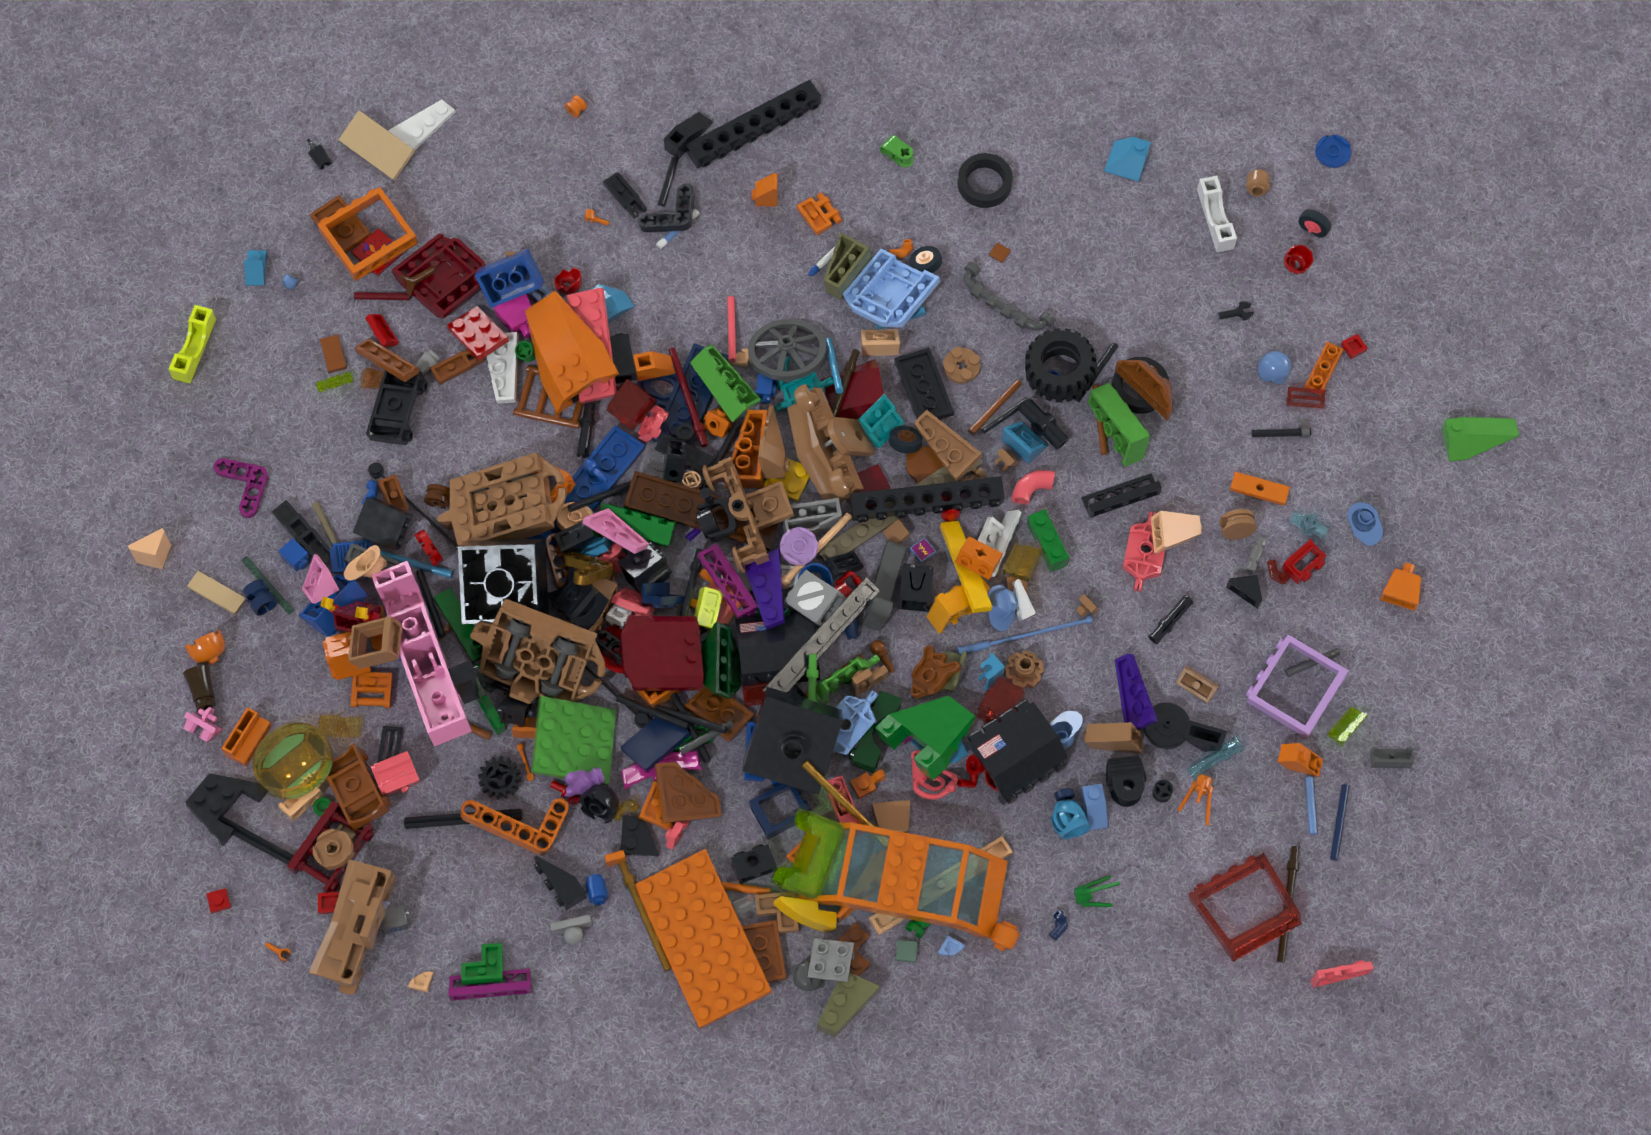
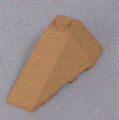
(771, 450)

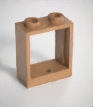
(390, 647)

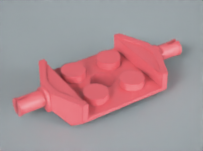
(1138, 563)

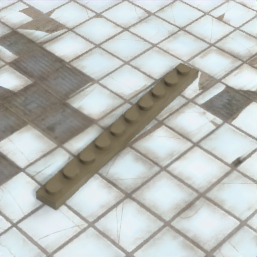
(867, 530)

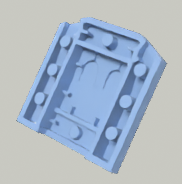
(889, 290)

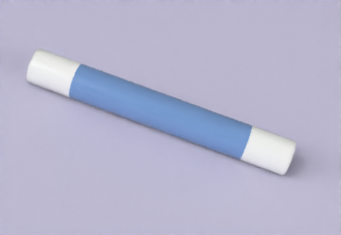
(669, 236)

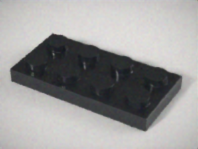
(923, 384)

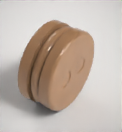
(1237, 524)

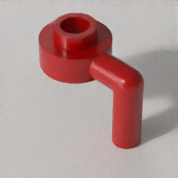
(974, 770)

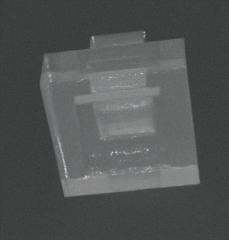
(744, 905)

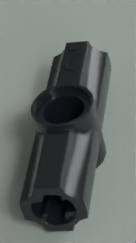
(1043, 424)

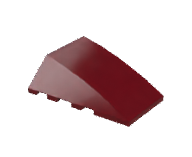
(862, 391)

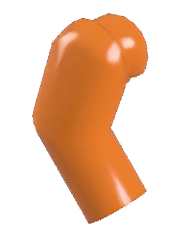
(904, 250)

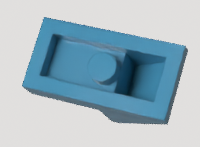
(255, 267)

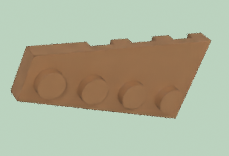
(948, 446)

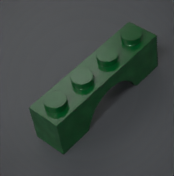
(867, 753)

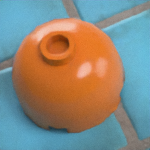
(207, 648)

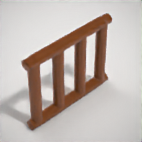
(537, 415)

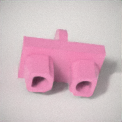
(209, 729)

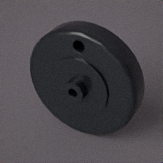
(1170, 727)

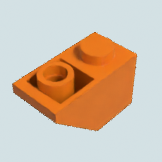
(652, 365)
(1300, 759)

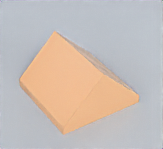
(880, 342)
(151, 549)

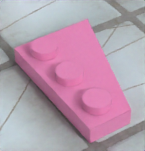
(615, 529)

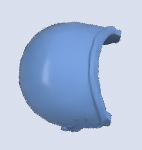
(1274, 367)

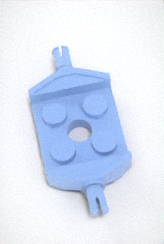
(861, 719)

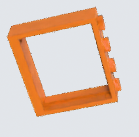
(380, 257)

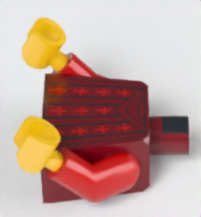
(351, 614)

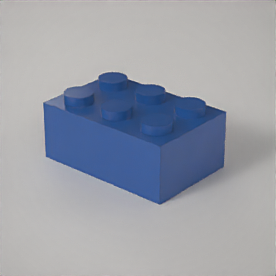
(509, 278)

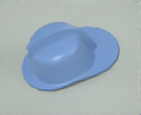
(1365, 523)
(1003, 607)
(1066, 726)

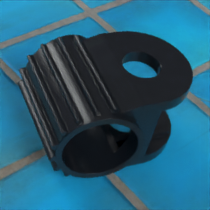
(1125, 772)

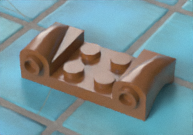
(356, 789)

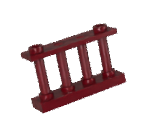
(331, 815)

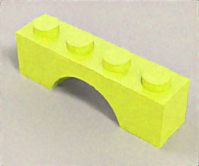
(199, 330)

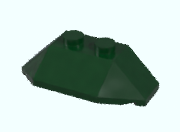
(721, 661)

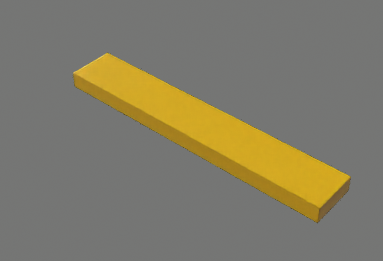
(971, 581)

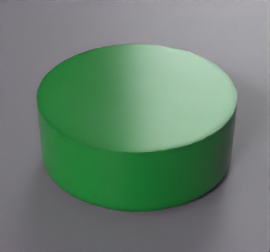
(321, 805)

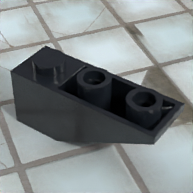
(684, 133)
(565, 885)

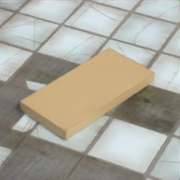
(376, 145)

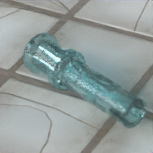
(1214, 758)

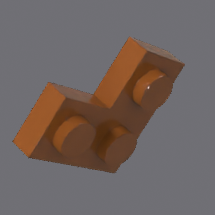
(858, 936)

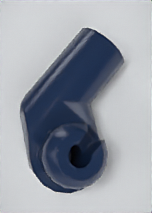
(1061, 924)

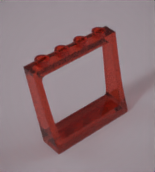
(1263, 932)

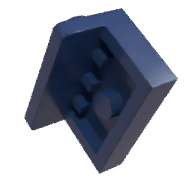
(659, 595)

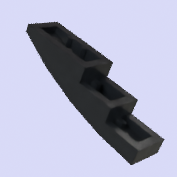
(302, 531)

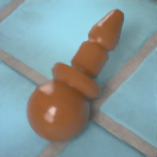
(878, 647)

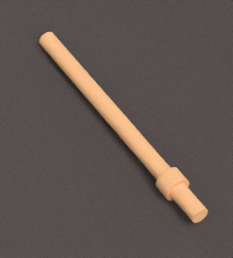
(786, 579)

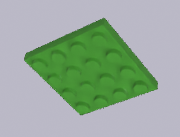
(572, 738)

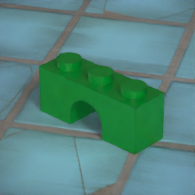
(1052, 547)

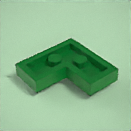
(488, 970)

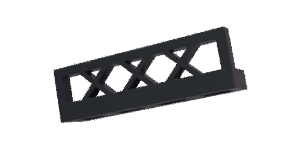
(1121, 499)

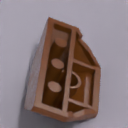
(1148, 384)

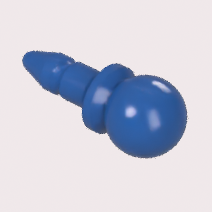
(590, 466)

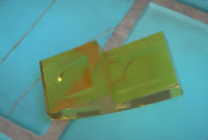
(340, 727)

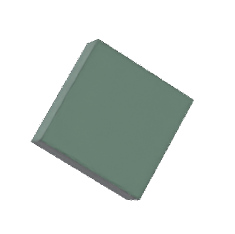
(906, 951)

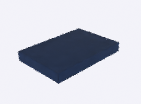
(654, 743)

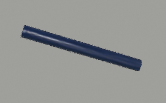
(1339, 822)

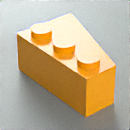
(950, 607)

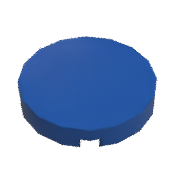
(1333, 151)

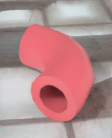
(1031, 482)

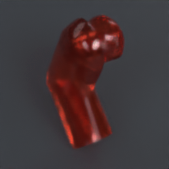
(1274, 574)

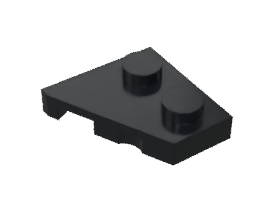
(637, 837)

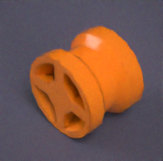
(575, 106)

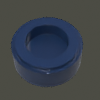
(1064, 794)

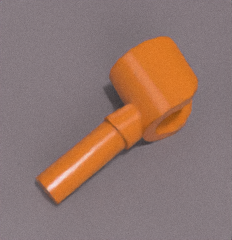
(590, 214)
(277, 950)

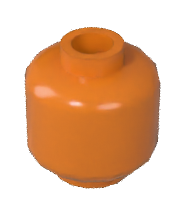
(1004, 936)

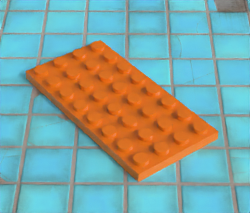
(703, 938)

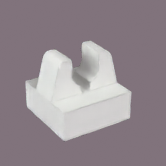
(618, 616)

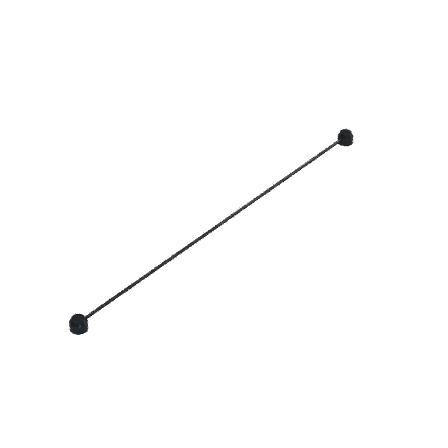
(376, 471)

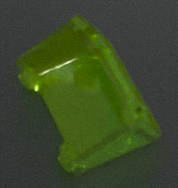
(813, 857)

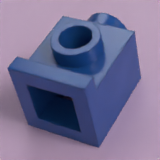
(765, 388)

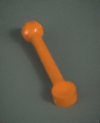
(530, 777)

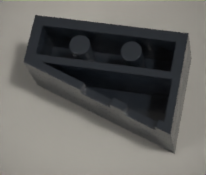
(468, 681)

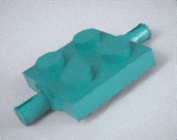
(790, 387)

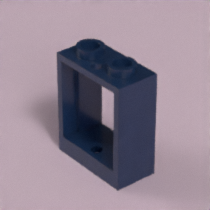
(761, 817)

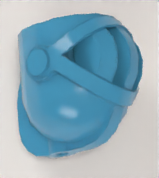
(1069, 819)

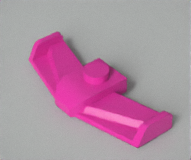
(635, 774)

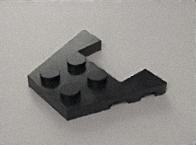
(216, 797)

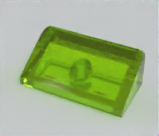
(1347, 726)

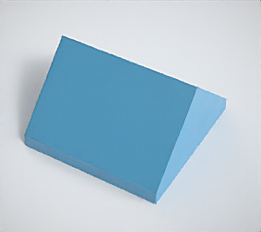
(1023, 441)

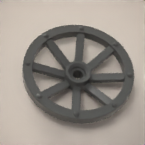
(786, 347)

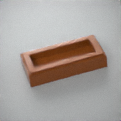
(333, 353)

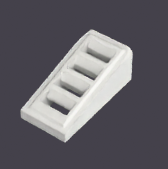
(1024, 606)

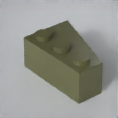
(846, 264)
(845, 1003)

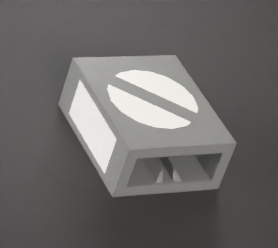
(814, 598)

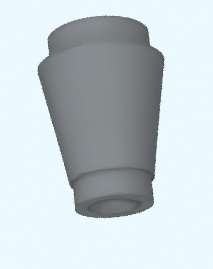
(427, 361)

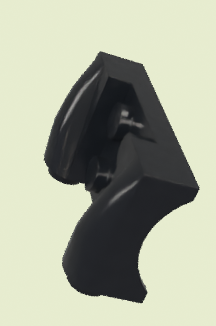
(394, 409)
(579, 602)

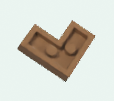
(866, 679)
(766, 907)

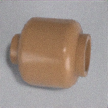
(1258, 182)

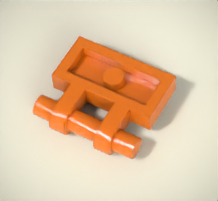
(815, 217)

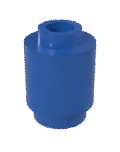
(596, 889)

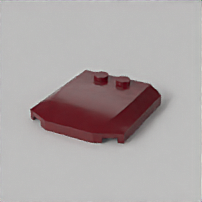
(446, 287)
(662, 653)

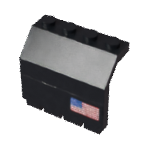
(767, 651)
(1018, 750)

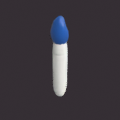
(821, 263)

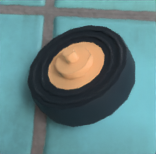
(926, 258)

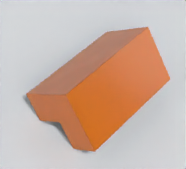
(246, 737)

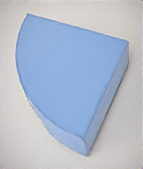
(951, 947)

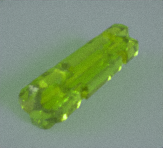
(334, 381)

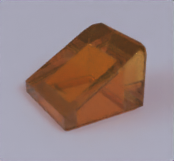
(371, 378)

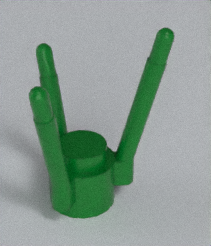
(1084, 892)

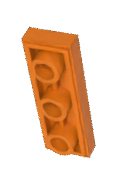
(1329, 358)
(1270, 491)

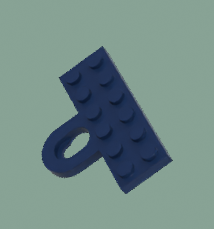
(675, 402)

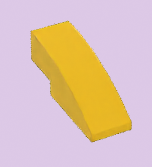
(807, 913)

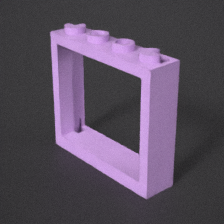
(1278, 715)

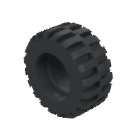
(1058, 386)

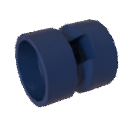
(259, 596)

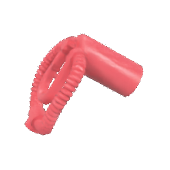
(919, 779)

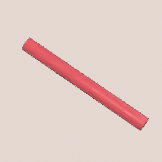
(731, 329)

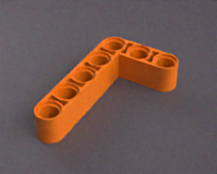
(516, 826)

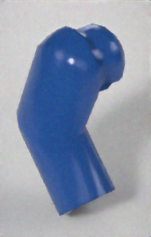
(373, 490)

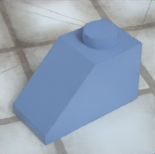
(1094, 806)

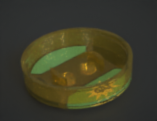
(292, 760)

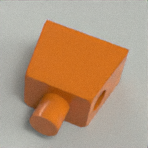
(1403, 588)

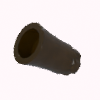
(200, 686)

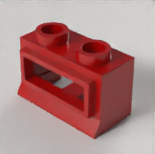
(1305, 574)

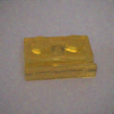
(1022, 562)

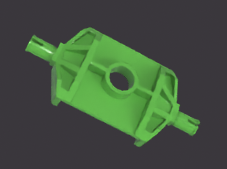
(842, 676)

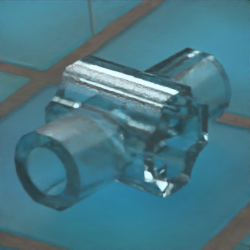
(1302, 520)

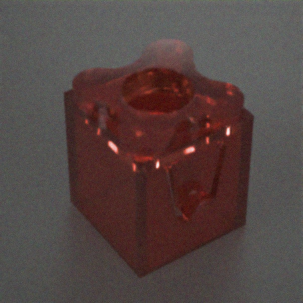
(631, 404)
(999, 699)

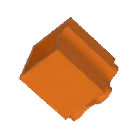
(336, 655)

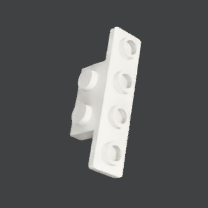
(999, 535)

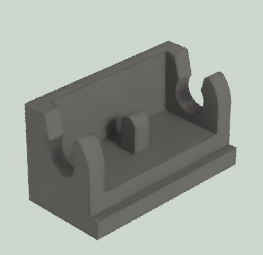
(1391, 758)

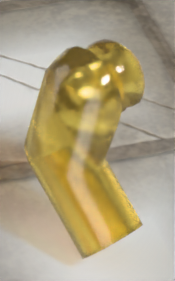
(624, 806)

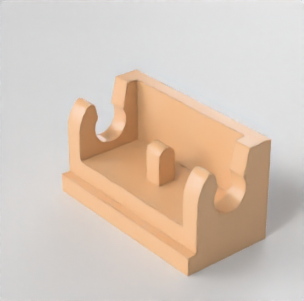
(295, 807)

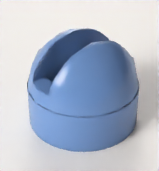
(289, 281)

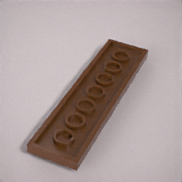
(679, 504)

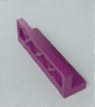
(730, 578)
(491, 989)

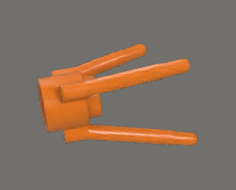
(1202, 787)

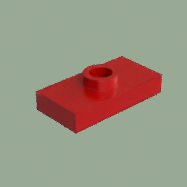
(382, 330)

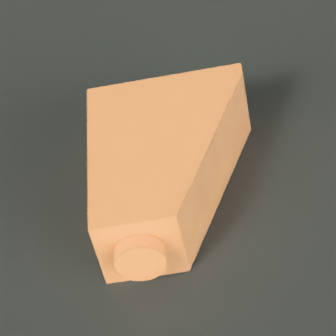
(1173, 529)

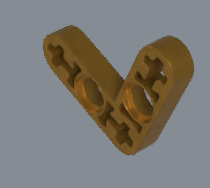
(590, 568)

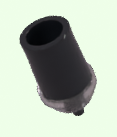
(318, 154)

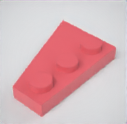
(1341, 973)

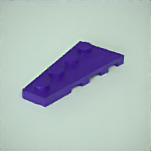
(768, 588)
(1133, 693)

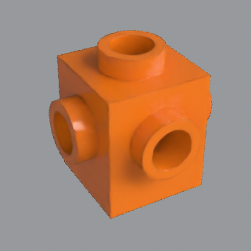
(718, 422)

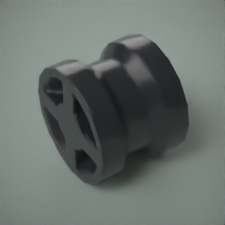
(1164, 787)

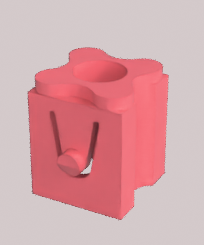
(395, 774)

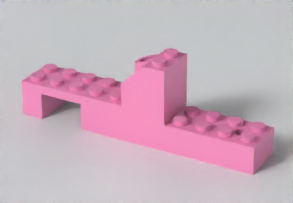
(422, 655)

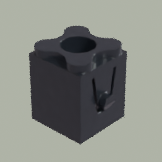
(645, 567)
(916, 587)

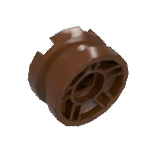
(437, 496)

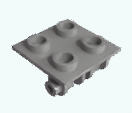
(831, 960)

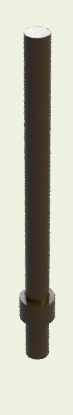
(849, 368)
(1292, 867)

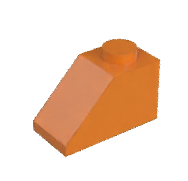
(766, 191)

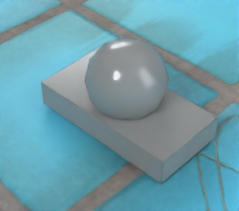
(571, 928)

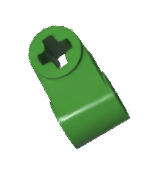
(898, 151)

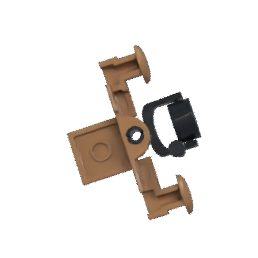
(768, 503)

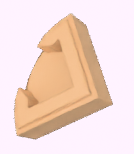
(742, 358)
(421, 982)

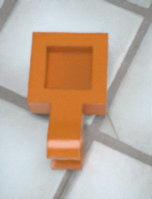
(865, 784)

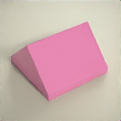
(318, 581)

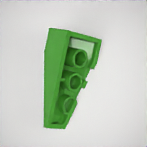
(1473, 435)

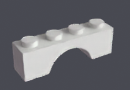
(1212, 204)

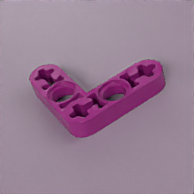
(248, 477)

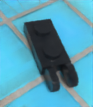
(624, 194)

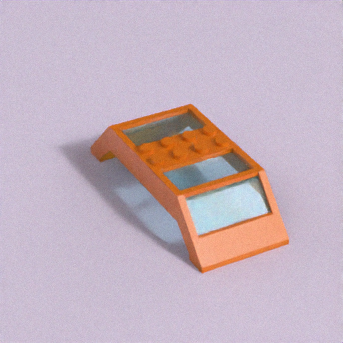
(915, 879)

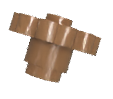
(1024, 670)

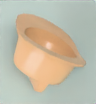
(365, 564)

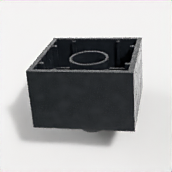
(498, 572)
(789, 733)

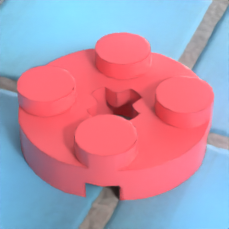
(651, 425)

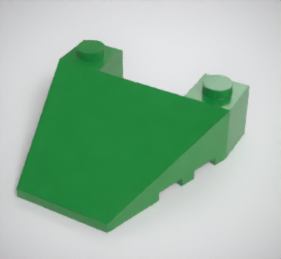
(935, 726)

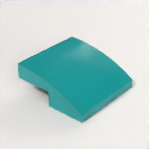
(880, 420)

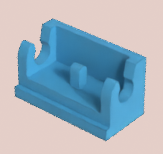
(993, 670)

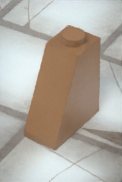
(1114, 737)

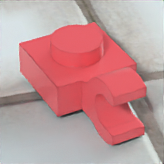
(674, 834)

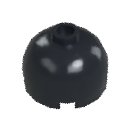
(599, 799)

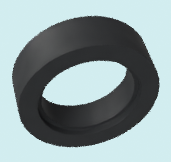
(990, 161)
(1135, 405)

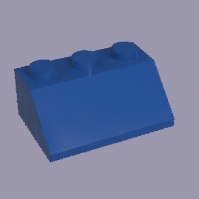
(322, 618)

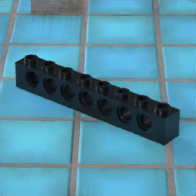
(758, 116)
(991, 485)

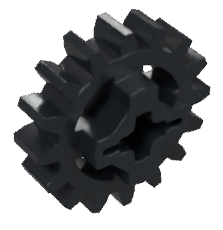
(492, 780)

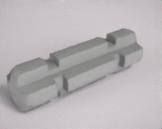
(1255, 554)

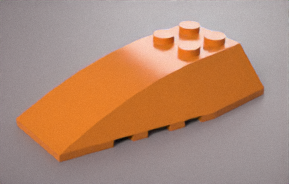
(566, 351)

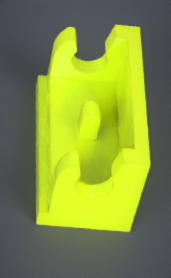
(707, 607)

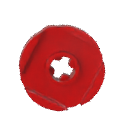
(429, 547)

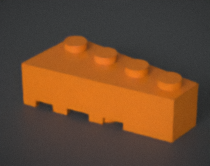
(747, 450)

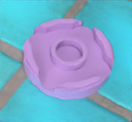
(798, 546)

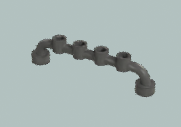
(1007, 310)

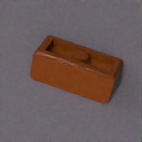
(392, 492)

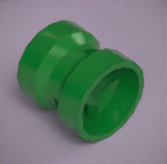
(522, 351)
(917, 926)

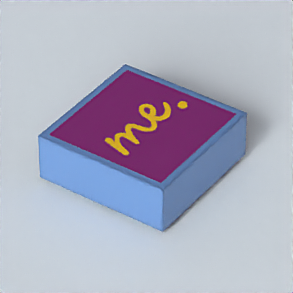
(922, 550)

